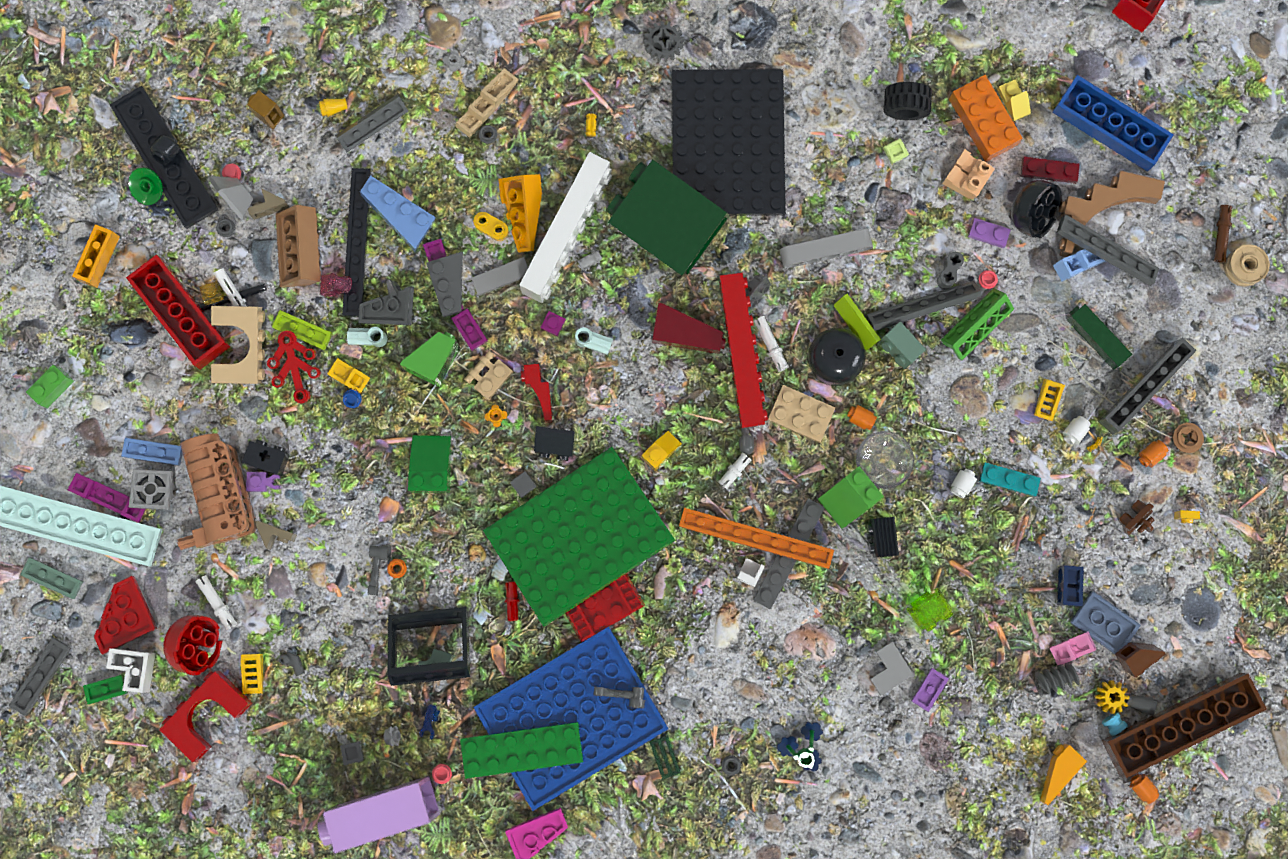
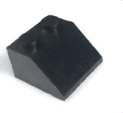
(554, 443)

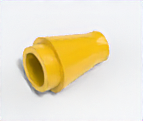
(332, 106)

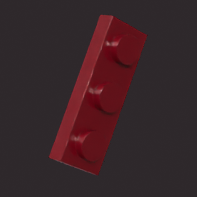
(1050, 170)

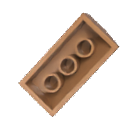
(298, 246)

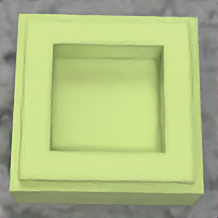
(896, 151)

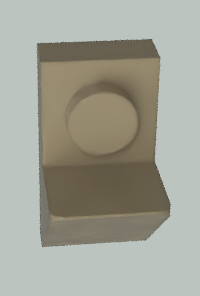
(271, 205)
(268, 534)

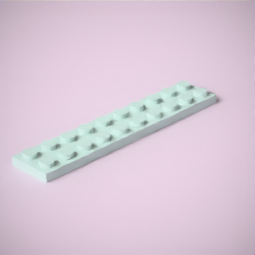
(78, 526)

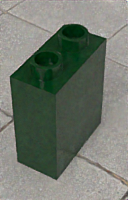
(666, 217)

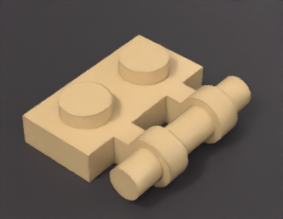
(493, 379)

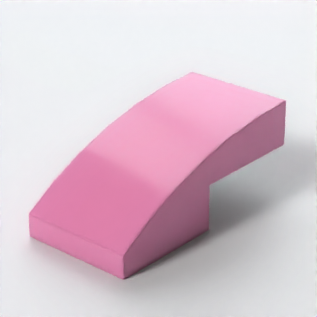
(1073, 648)

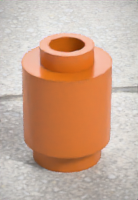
(861, 417)
(1153, 453)
(1144, 788)

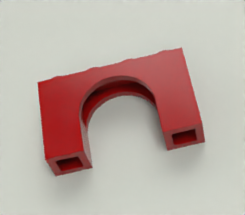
(180, 728)

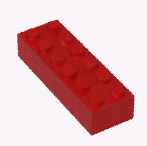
(178, 312)

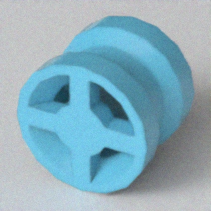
(1114, 723)

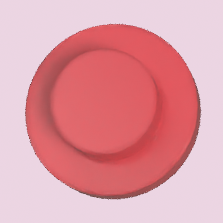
(232, 171)
(987, 279)
(442, 773)

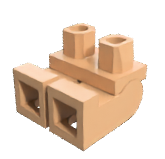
(968, 175)

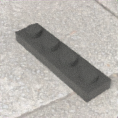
(372, 123)
(40, 677)

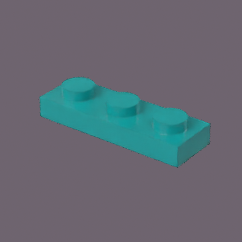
(1009, 479)

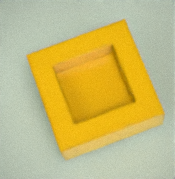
(1186, 516)

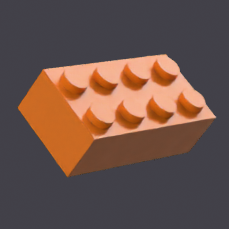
(985, 118)

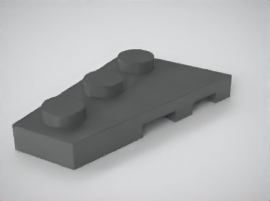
(447, 282)
(388, 310)

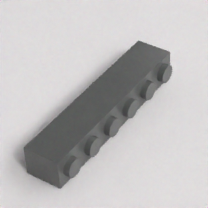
(1147, 386)

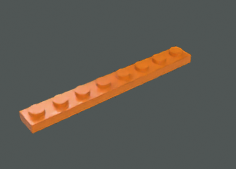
(756, 538)

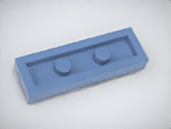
(152, 451)

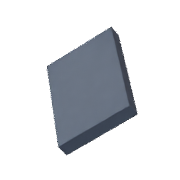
(1105, 623)

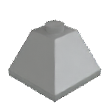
(233, 192)

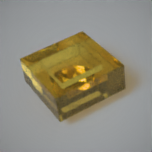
(211, 293)

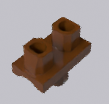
(1143, 512)

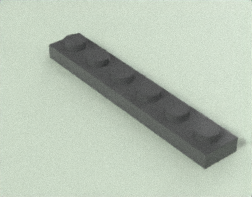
(1107, 250)
(924, 305)
(782, 565)

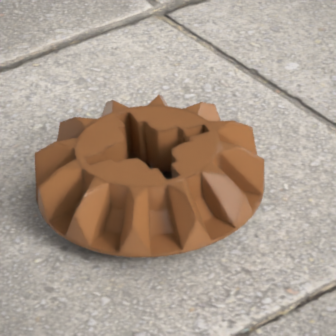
(1196, 436)

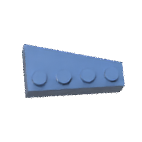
(398, 212)

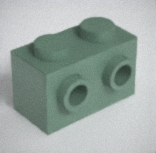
(902, 345)

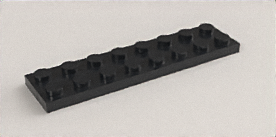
(178, 178)

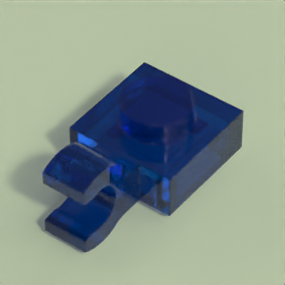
(431, 716)

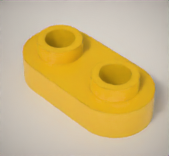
(490, 226)

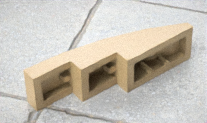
(486, 103)

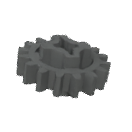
(672, 40)

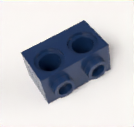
(1070, 586)

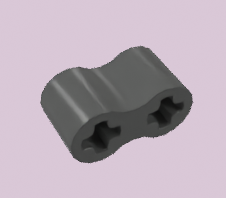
(950, 270)

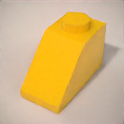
(661, 450)

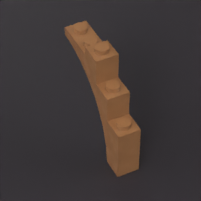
(1124, 188)

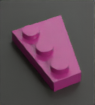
(534, 834)

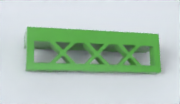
(977, 320)

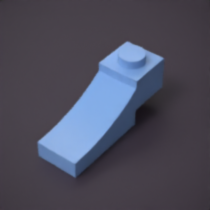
(1076, 264)

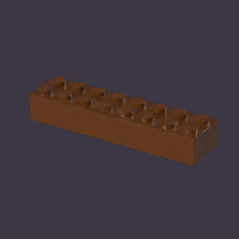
(1184, 725)

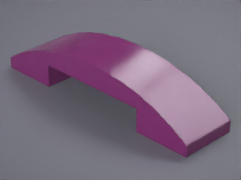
(104, 496)

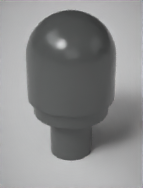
(746, 442)

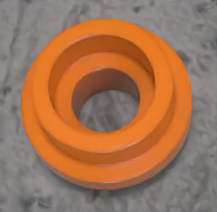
(390, 568)

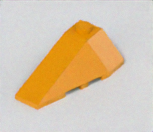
(523, 200)

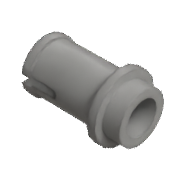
(590, 260)

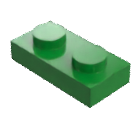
(104, 689)

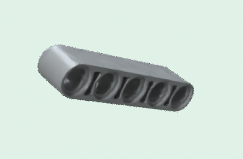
(826, 248)

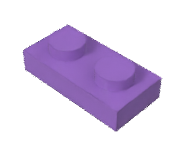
(989, 233)
(929, 689)

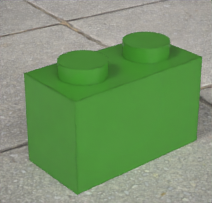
(50, 386)

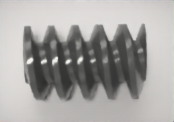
(1056, 678)

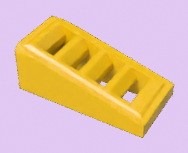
(1057, 396)
(244, 673)

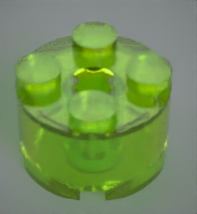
(930, 609)

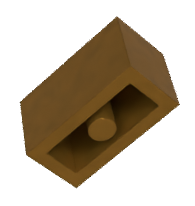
(265, 109)

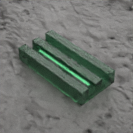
(670, 773)

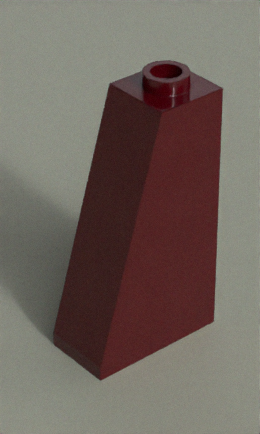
(685, 332)

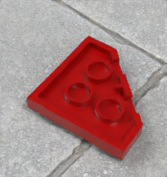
(124, 617)

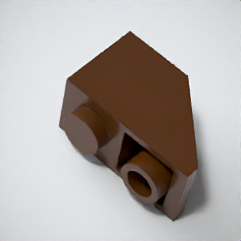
(1138, 657)

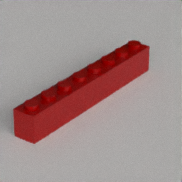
(741, 350)

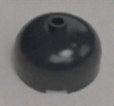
(1034, 204)
(830, 367)

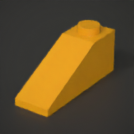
(1062, 769)

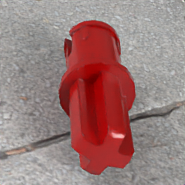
(512, 601)

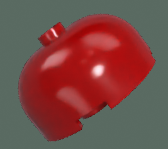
(183, 641)

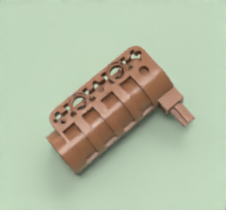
(216, 492)

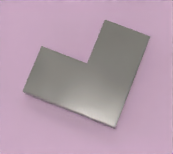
(895, 672)

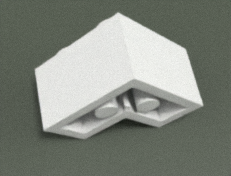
(137, 666)

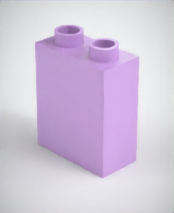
(379, 815)

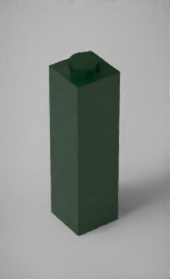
(1098, 336)

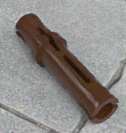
(1223, 233)

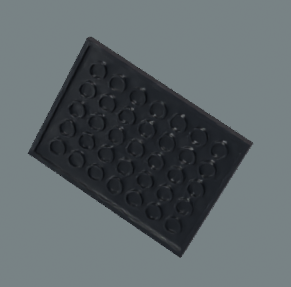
(731, 137)

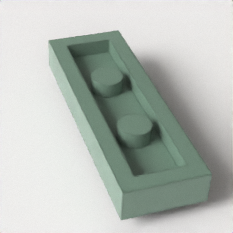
(51, 578)

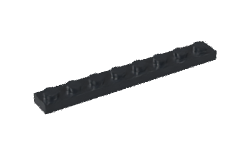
(356, 243)

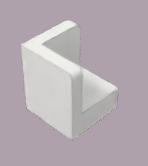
(750, 572)

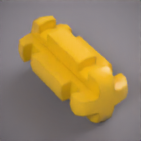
(591, 125)

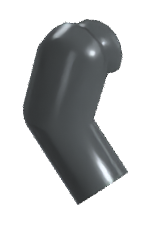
(293, 661)

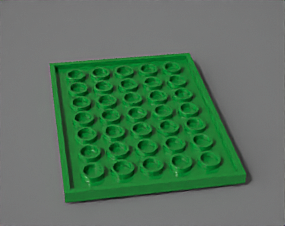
(578, 536)

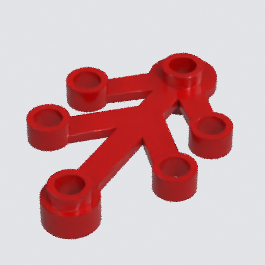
(293, 363)

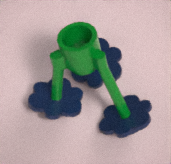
(808, 756)

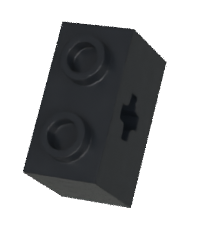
(254, 457)

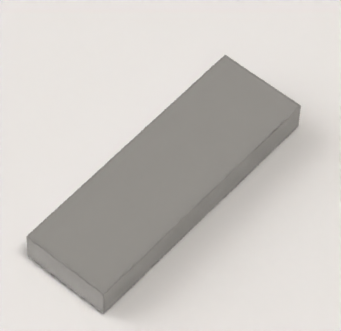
(500, 276)

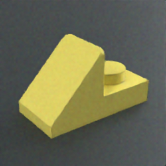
(1015, 100)

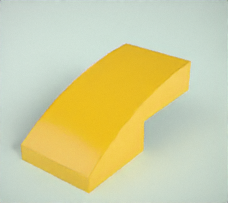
(348, 375)

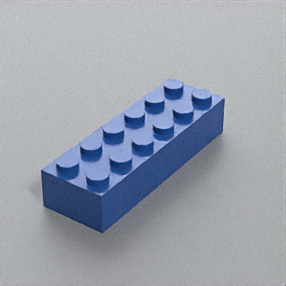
(1113, 123)

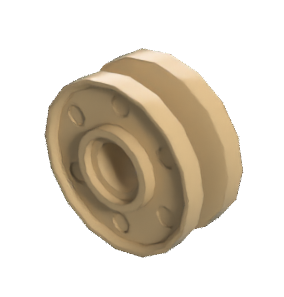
(1254, 257)

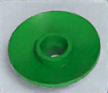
(140, 189)

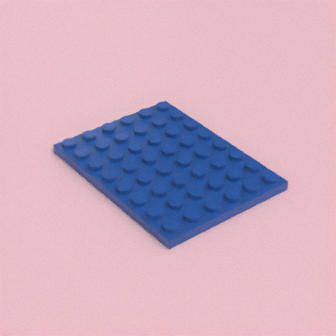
(563, 695)

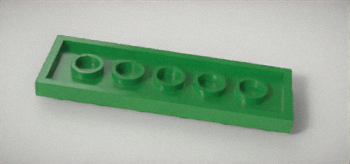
(521, 750)

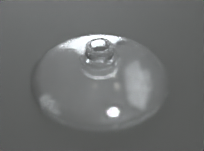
(896, 453)

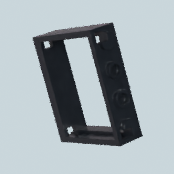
(434, 671)

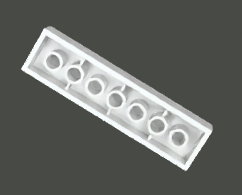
(566, 227)

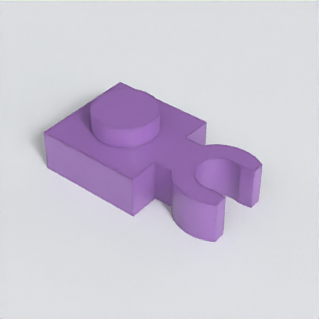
(259, 482)

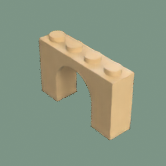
(250, 321)

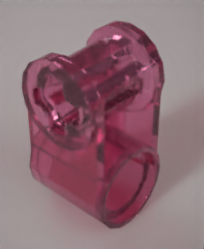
(334, 285)

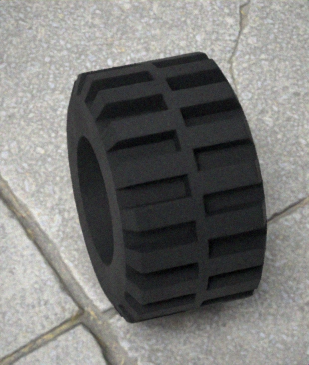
(907, 101)

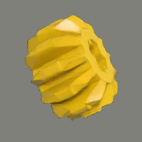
(1111, 688)

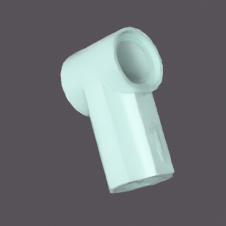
(365, 336)
(595, 342)

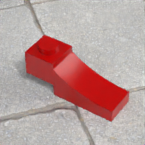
(532, 378)

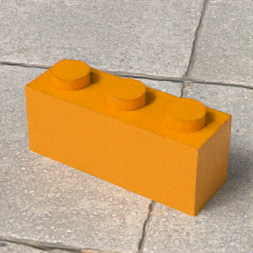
(96, 256)

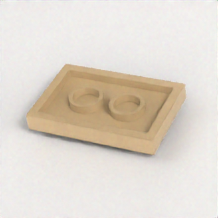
(801, 414)

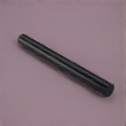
(244, 293)

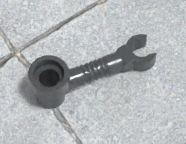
(378, 553)
(635, 696)

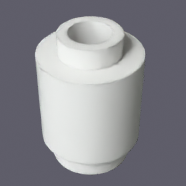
(1076, 430)
(963, 483)

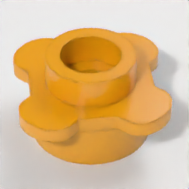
(495, 410)

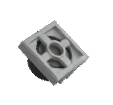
(152, 489)

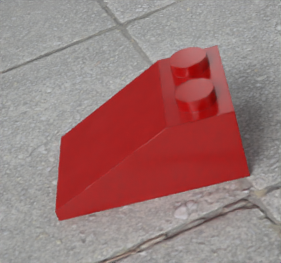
(1137, 12)

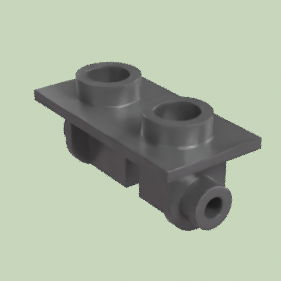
(759, 286)

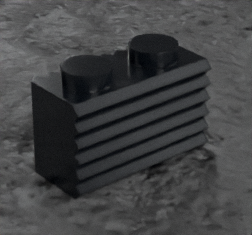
(883, 537)

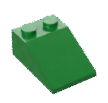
(430, 464)

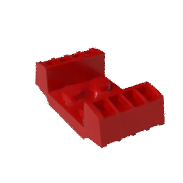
(605, 608)

